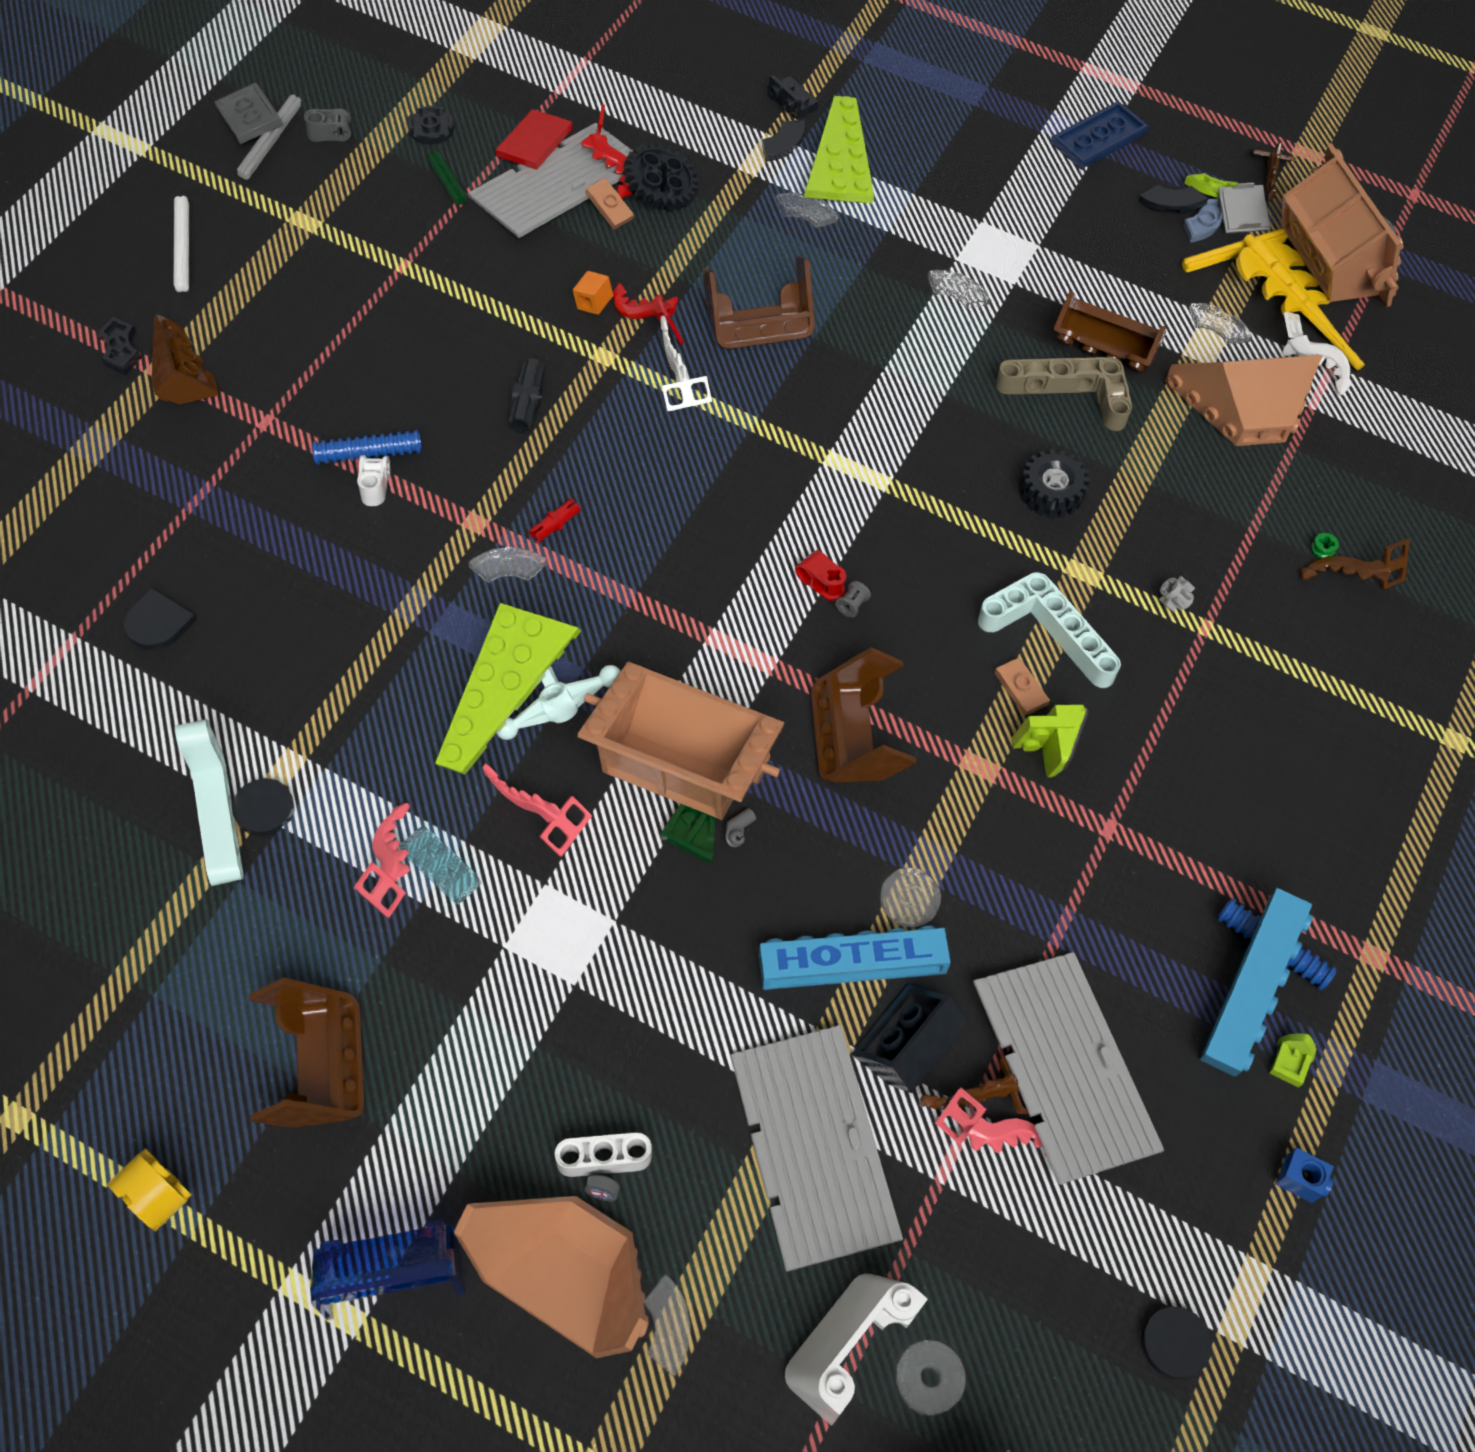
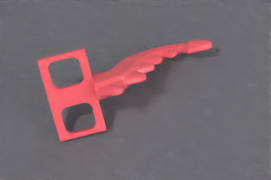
(547, 810)
(391, 863)
(983, 1131)

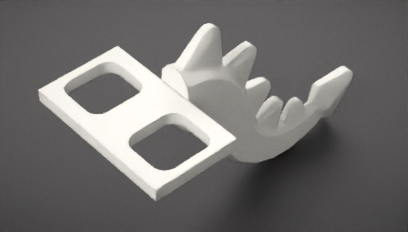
(1303, 347)
(681, 374)

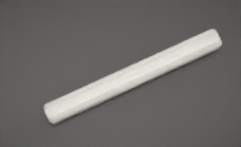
(181, 244)

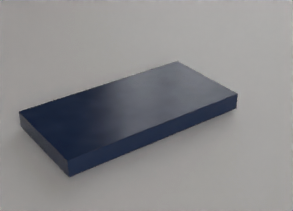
(1099, 135)

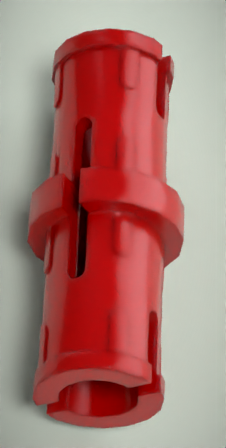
(554, 520)

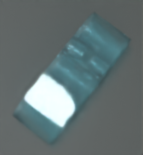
(440, 865)

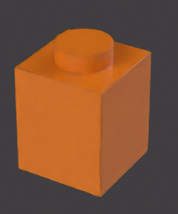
(592, 292)

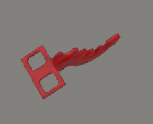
(603, 150)
(645, 309)

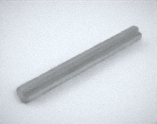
(267, 139)

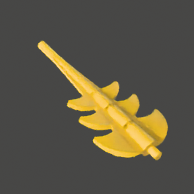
(1273, 262)

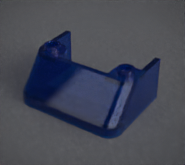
(385, 1265)

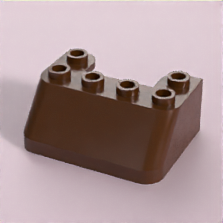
(1108, 333)

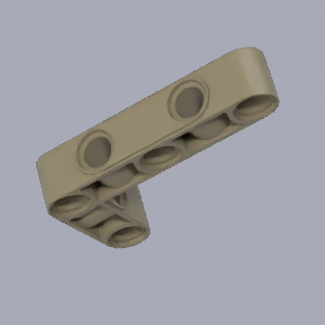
(1072, 375)

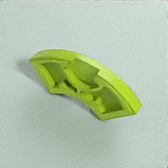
(1207, 184)

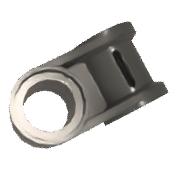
(324, 125)

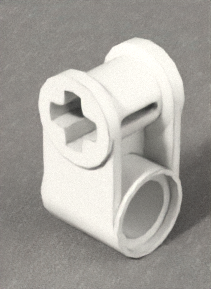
(373, 479)

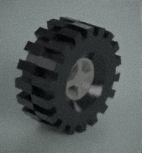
(1052, 471)

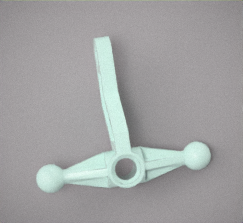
(558, 700)

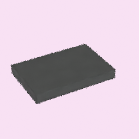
(248, 113)

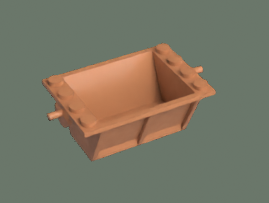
(1341, 233)
(680, 740)

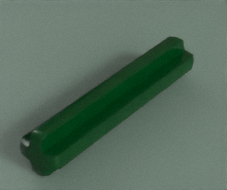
(447, 178)

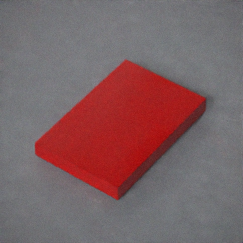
(534, 139)

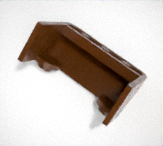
(766, 324)
(844, 725)
(327, 1054)

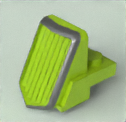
(1055, 734)

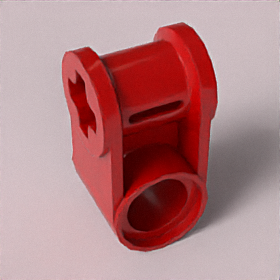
(822, 575)

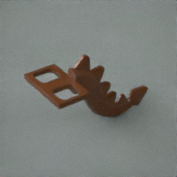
(1273, 163)
(1364, 569)
(995, 1088)

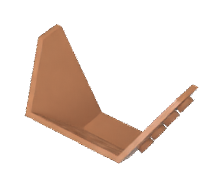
(1248, 398)
(561, 1267)

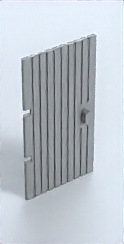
(537, 196)
(1068, 1068)
(815, 1148)

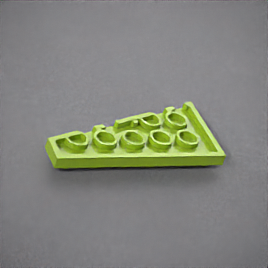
(841, 160)
(505, 674)

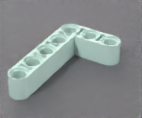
(1055, 622)
(212, 800)

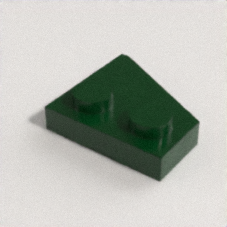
(691, 832)

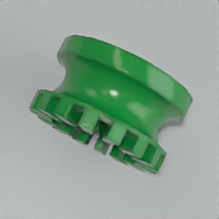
(1318, 547)

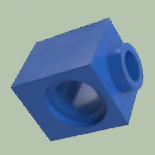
(1292, 1180)

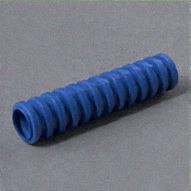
(366, 446)
(1304, 963)

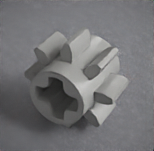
(1177, 593)

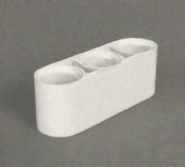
(588, 1146)

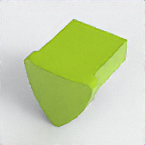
(1293, 1058)

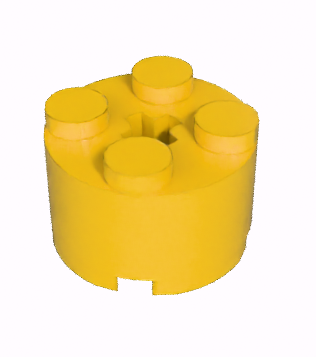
(149, 1190)

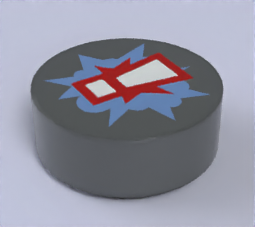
(602, 1188)

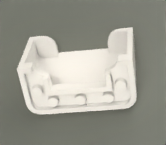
(816, 1369)

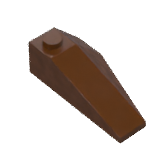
(176, 368)

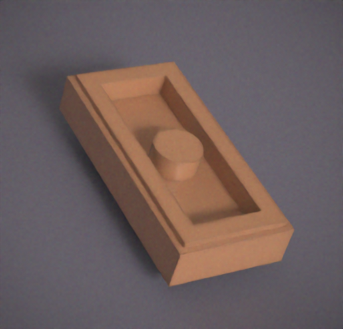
(609, 203)
(1022, 686)

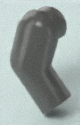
(735, 827)

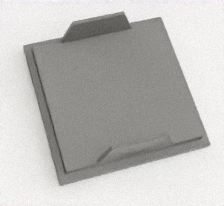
(1244, 208)

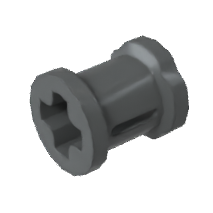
(842, 602)

